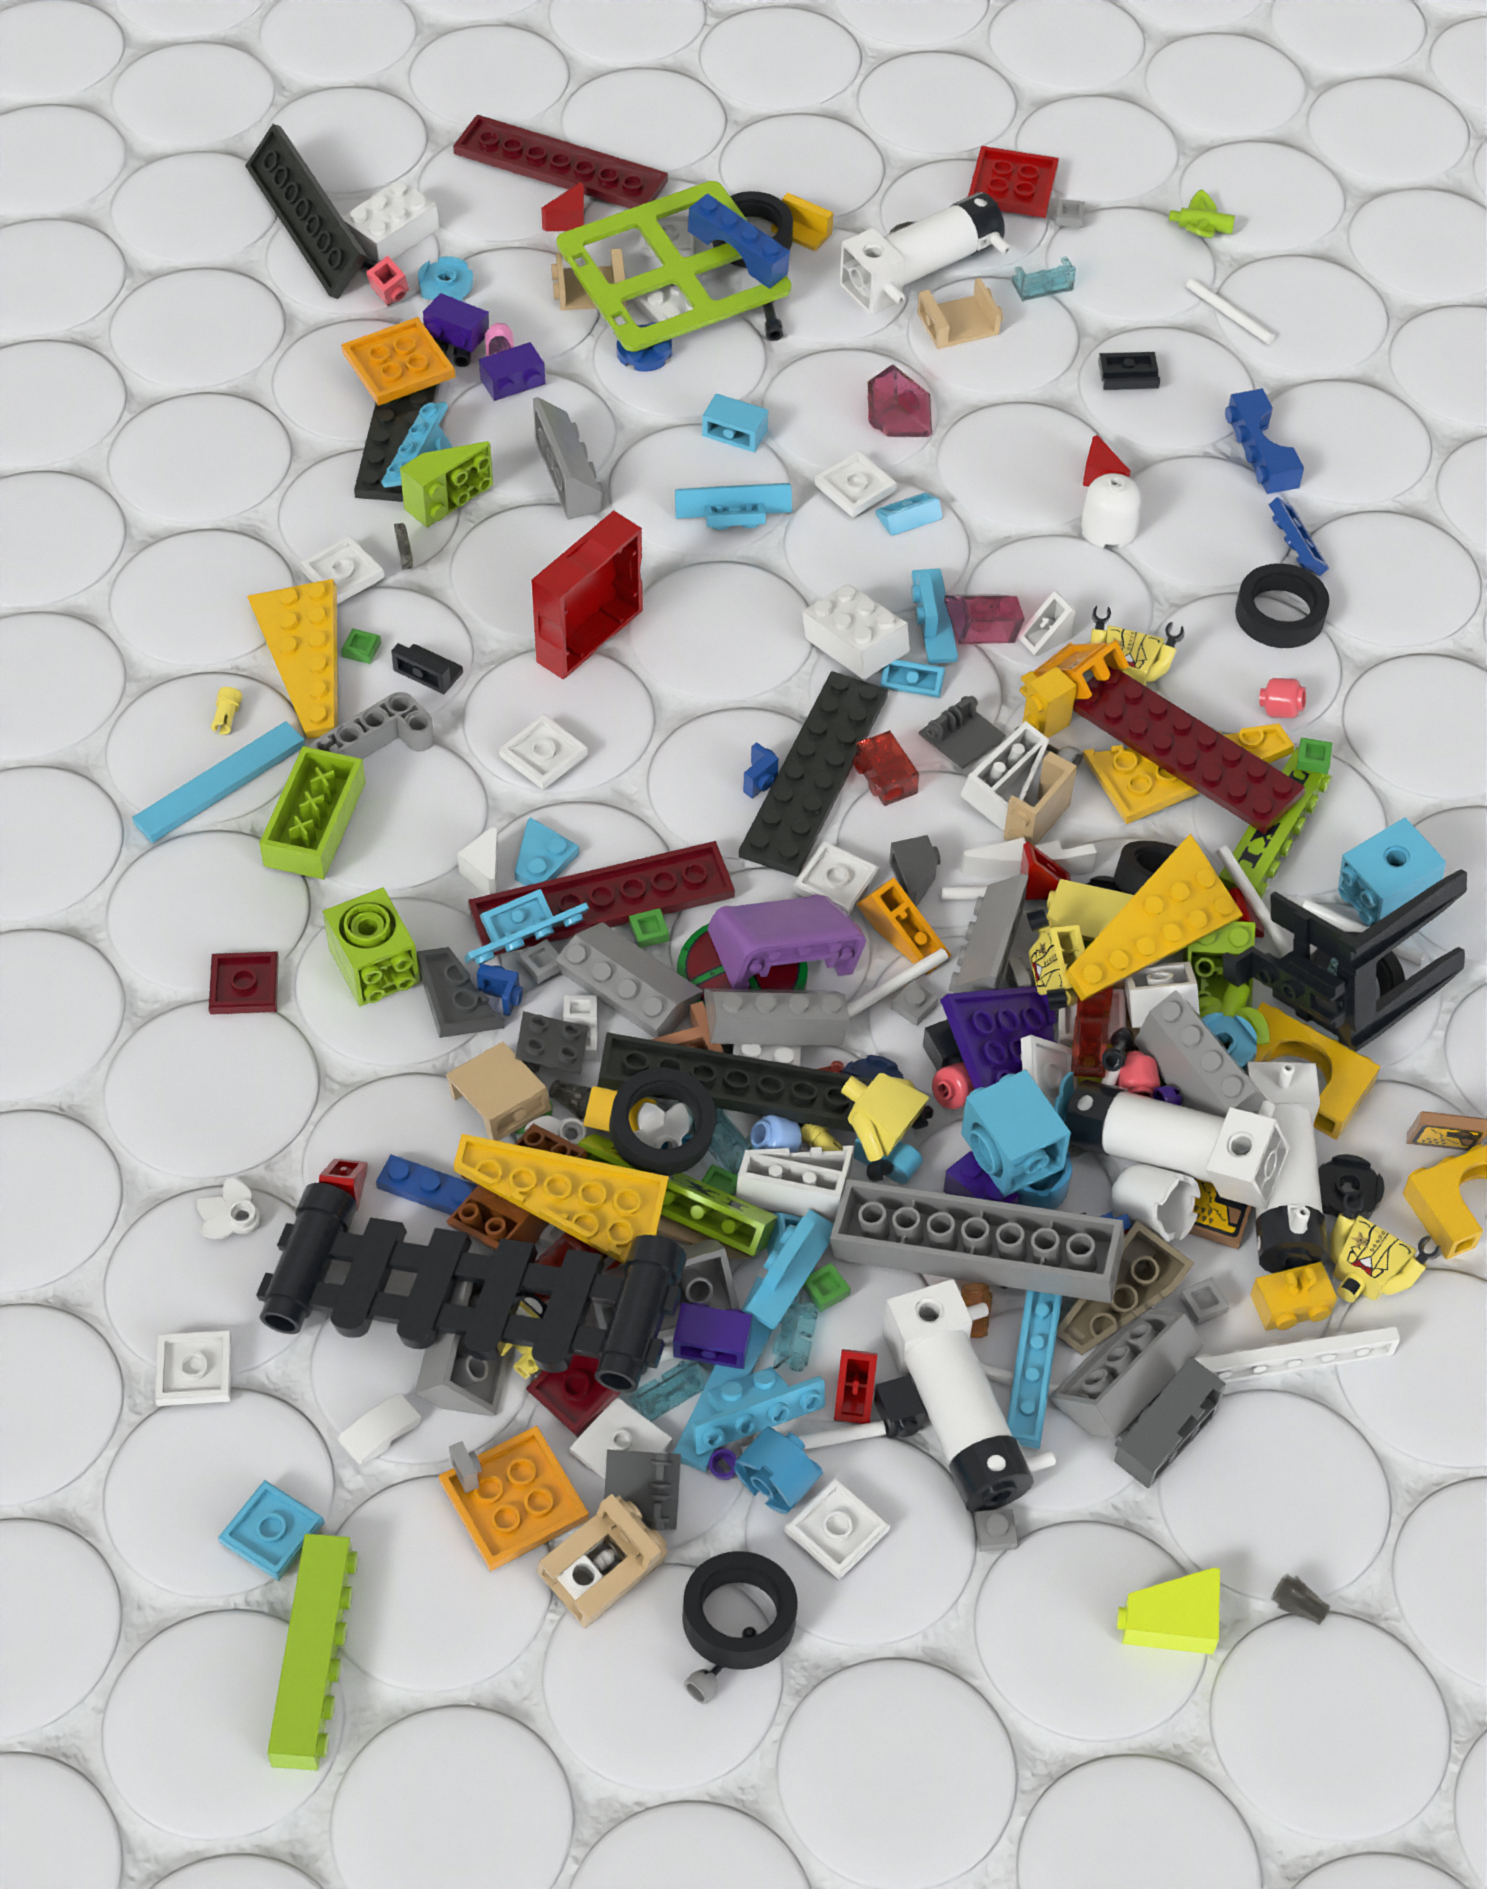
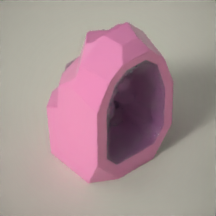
(498, 338)

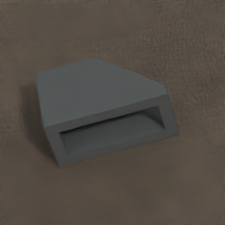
(914, 865)

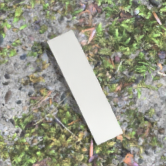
(1004, 859)

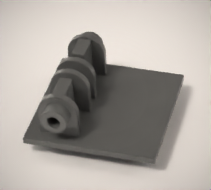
(962, 732)
(551, 1043)
(648, 1482)

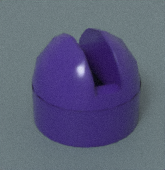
(1167, 1094)
(717, 1471)

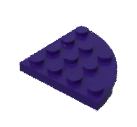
(991, 1027)

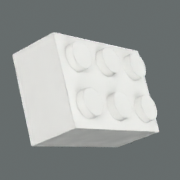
(392, 221)
(856, 631)

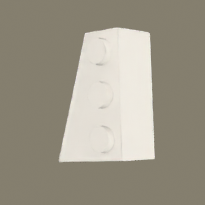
(1005, 773)
(795, 1180)

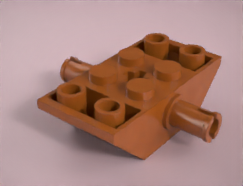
(492, 1217)

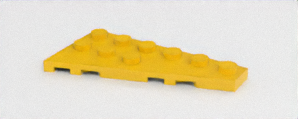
(303, 642)
(1142, 787)
(1167, 914)
(580, 1196)

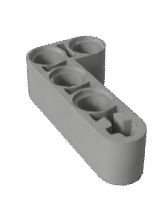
(379, 725)

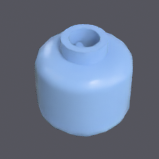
(776, 1133)

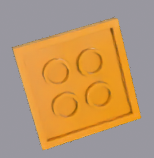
(398, 361)
(519, 1499)

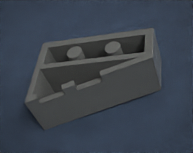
(1169, 1423)

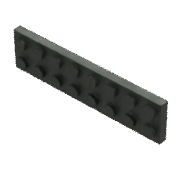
(306, 211)
(386, 434)
(813, 774)
(736, 1080)

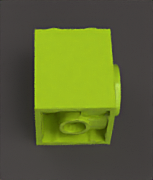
(371, 946)

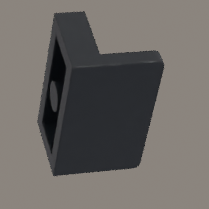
(425, 667)

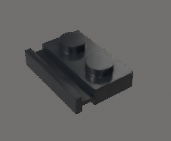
(1129, 370)

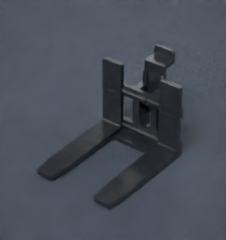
(1348, 1001)

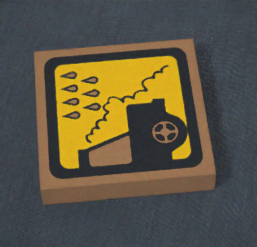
(1447, 1131)
(1218, 1217)

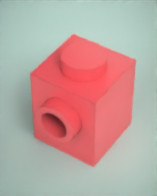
(388, 281)

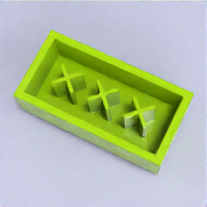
(312, 812)

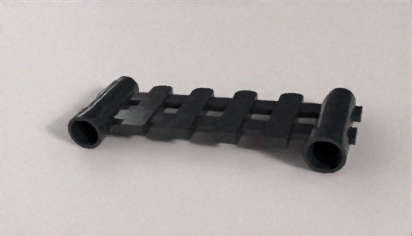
(623, 1349)

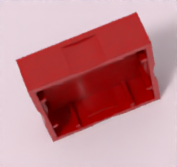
(587, 594)

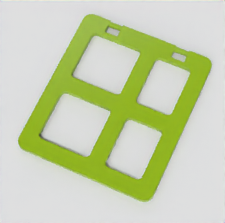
(675, 270)

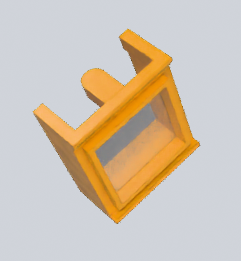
(1078, 658)

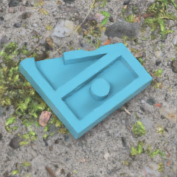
(543, 854)

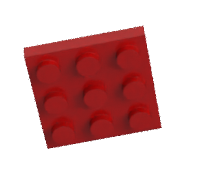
(1015, 180)

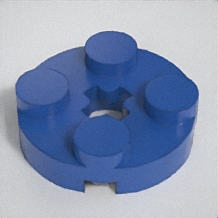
(648, 359)

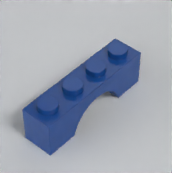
(763, 256)
(1274, 464)

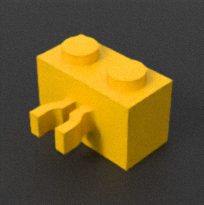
(1048, 701)
(1293, 1296)

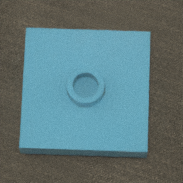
(270, 1530)

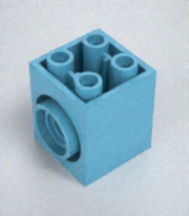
(1388, 871)
(1014, 1132)

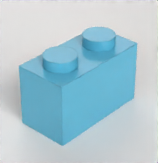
(735, 422)

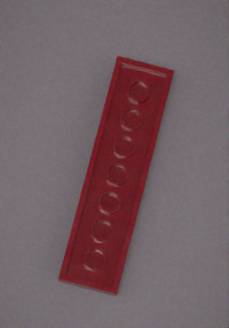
(559, 162)
(1189, 750)
(615, 892)

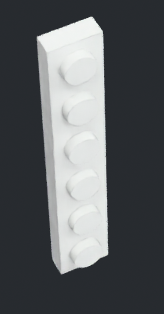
(1302, 1355)

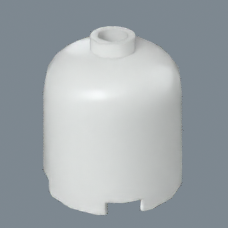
(1111, 511)
(1156, 1199)

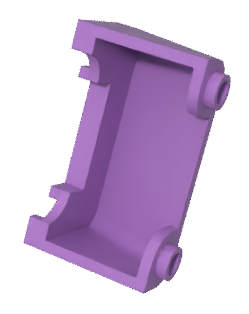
(782, 933)

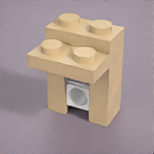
(628, 1539)

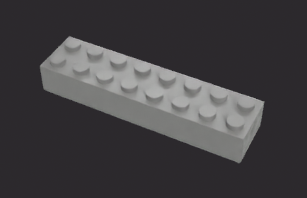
(978, 1240)

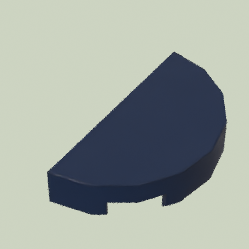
(871, 1067)

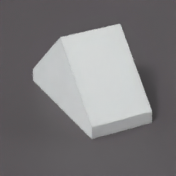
(1049, 625)
(480, 861)

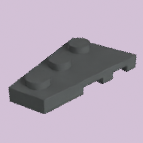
(453, 997)

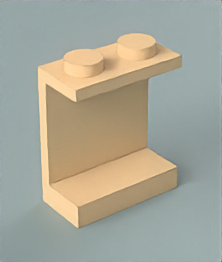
(569, 289)
(960, 319)
(1054, 796)
(500, 1090)

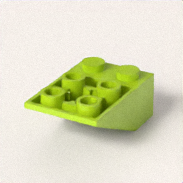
(445, 480)
(1207, 958)

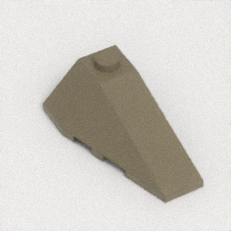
(1146, 1275)

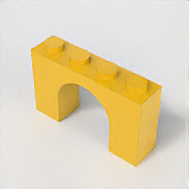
(1346, 1073)
(1438, 1201)

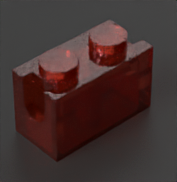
(886, 768)

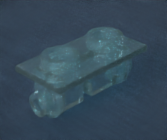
(788, 1345)
(677, 1386)

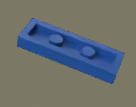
(1297, 537)
(423, 1185)

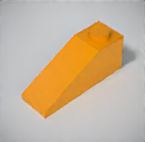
(900, 922)

